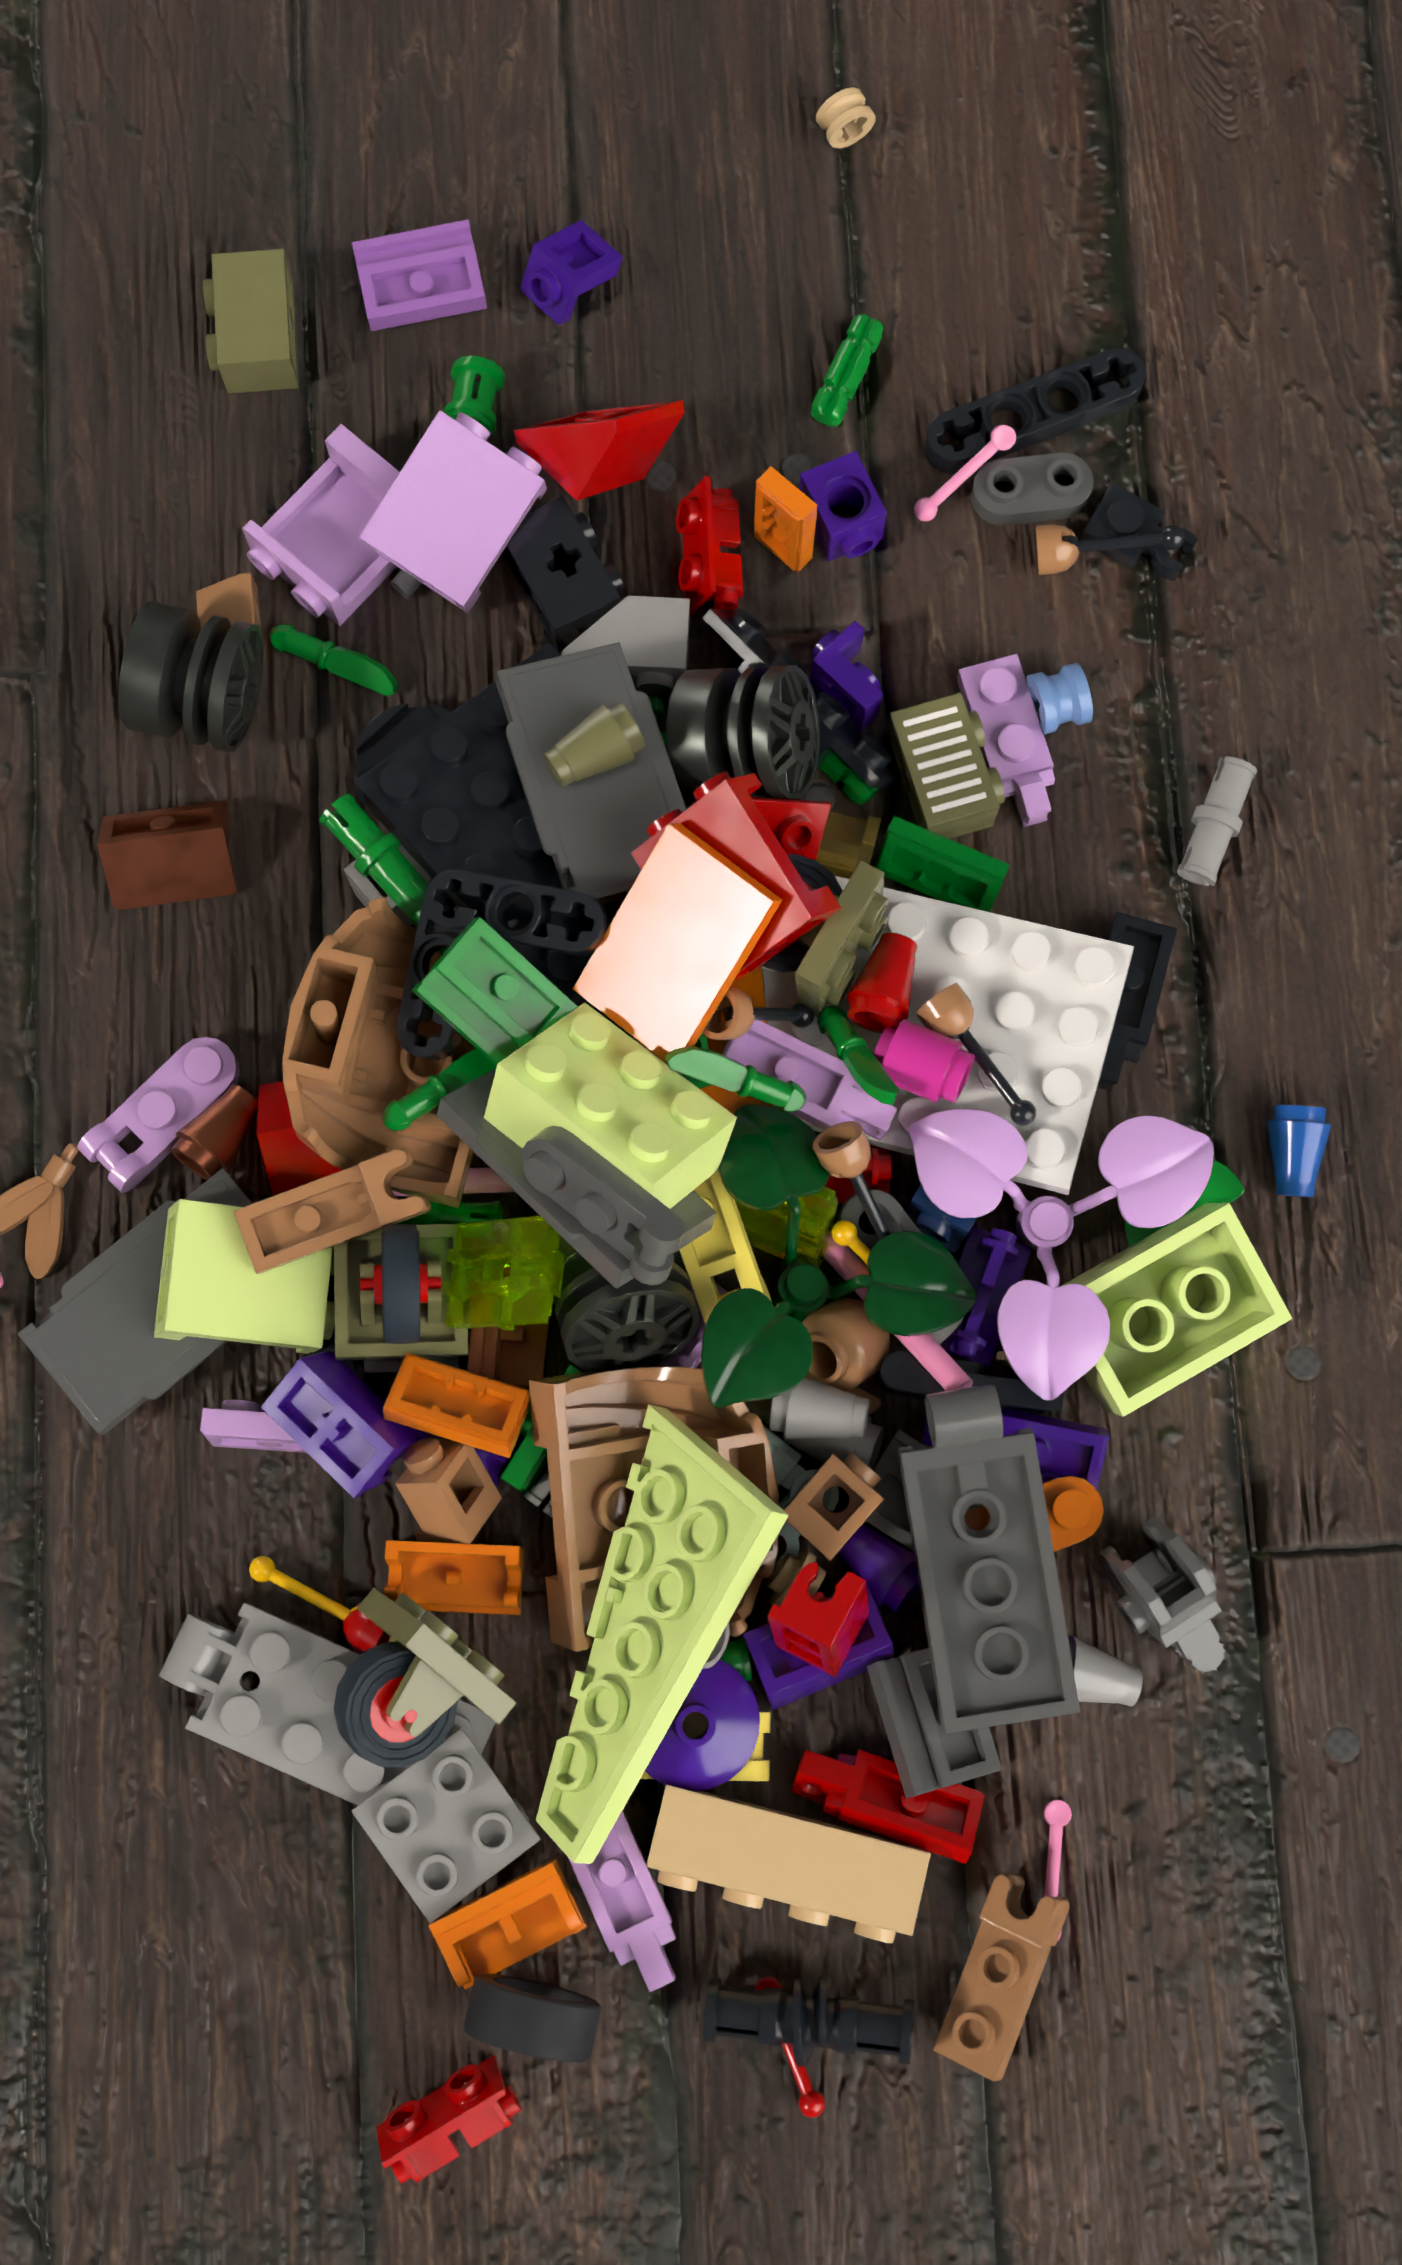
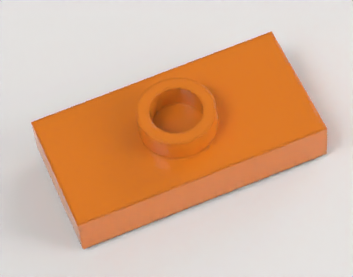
(784, 519)
(457, 1405)

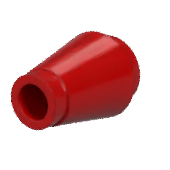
(884, 985)

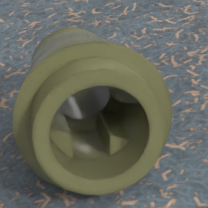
(596, 745)

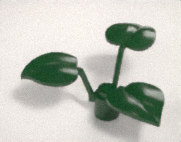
(762, 1346)

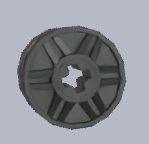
(190, 676)
(743, 727)
(622, 1325)

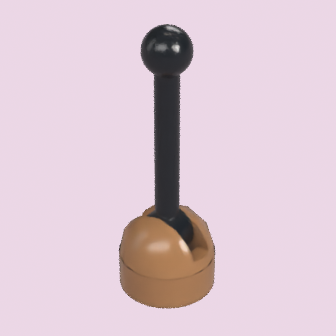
(1060, 547)
(740, 1015)
(951, 1015)
(846, 1153)

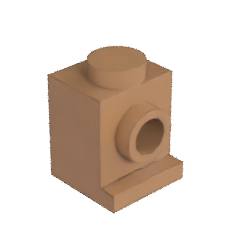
(446, 1490)
(827, 1528)

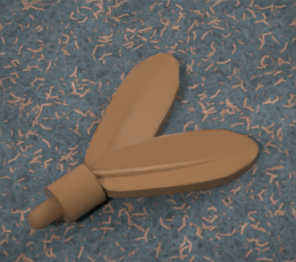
(43, 1205)

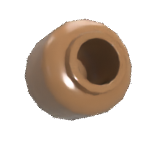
(845, 1344)

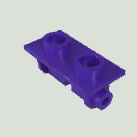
(992, 1266)

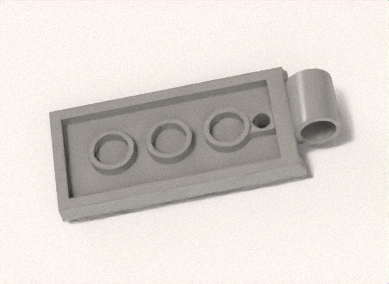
(291, 1712)

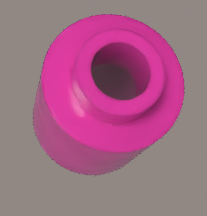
(924, 1061)

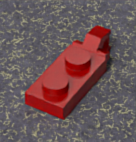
(871, 1796)

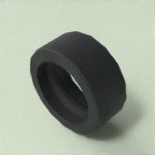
(532, 2018)

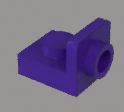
(567, 267)
(847, 682)

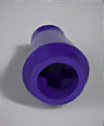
(884, 1565)

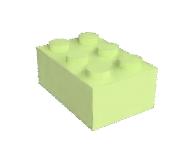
(613, 1099)
(1179, 1306)

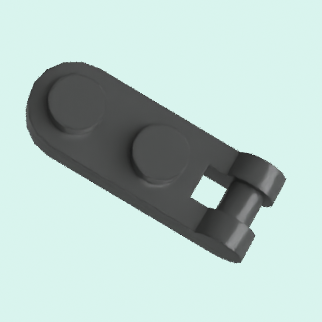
(605, 1201)

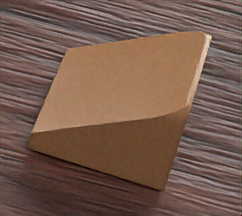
(231, 598)

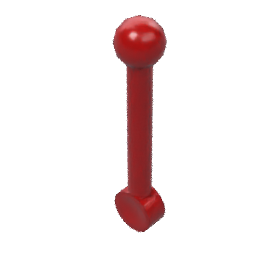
(811, 2101)

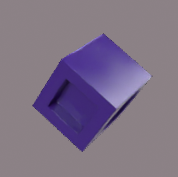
(844, 484)

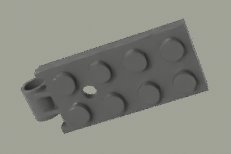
(993, 1590)

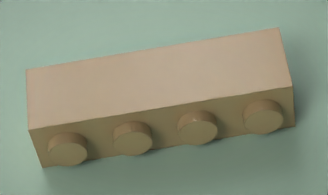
(788, 1860)

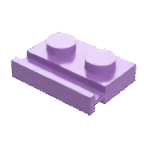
(419, 275)

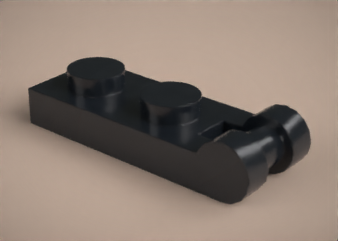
(904, 1378)

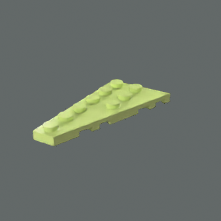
(657, 1615)

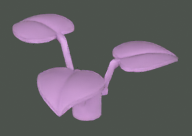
(968, 1161)

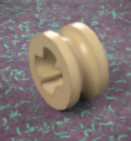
(845, 117)

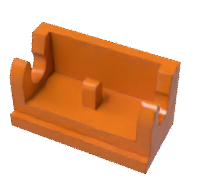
(456, 1576)
(508, 1923)

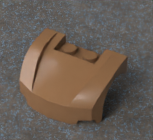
(349, 1063)
(591, 1440)

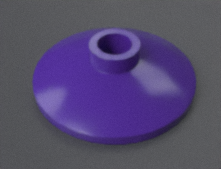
(727, 1741)

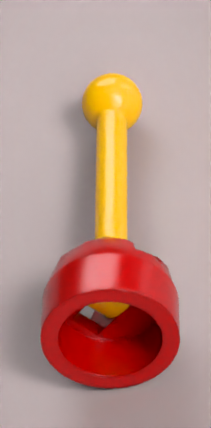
(357, 1628)

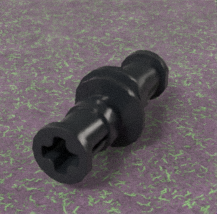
(808, 2020)

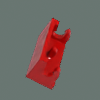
(820, 1627)

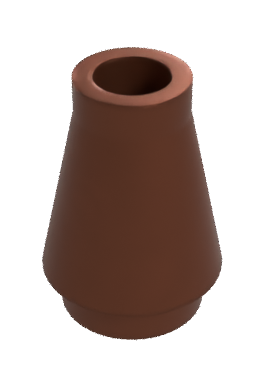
(216, 1133)

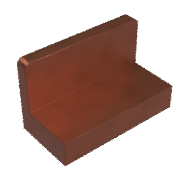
(167, 855)

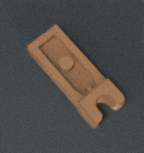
(327, 1212)
(1000, 1978)

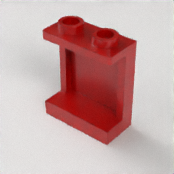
(736, 829)

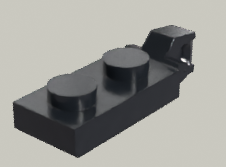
(1141, 990)

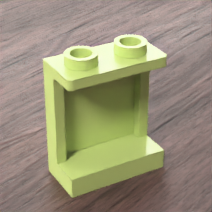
(216, 1294)

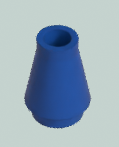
(1297, 1147)

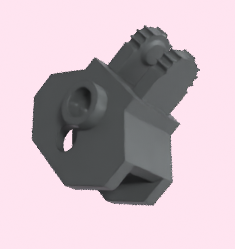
(1169, 1596)

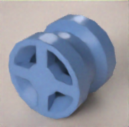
(1061, 697)

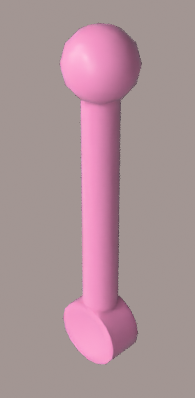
(1001, 437)
(1057, 1814)

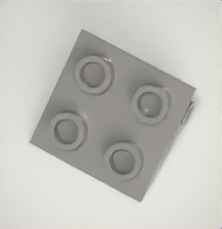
(446, 1825)

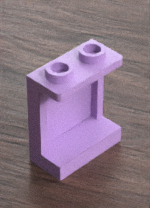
(454, 508)
(317, 531)

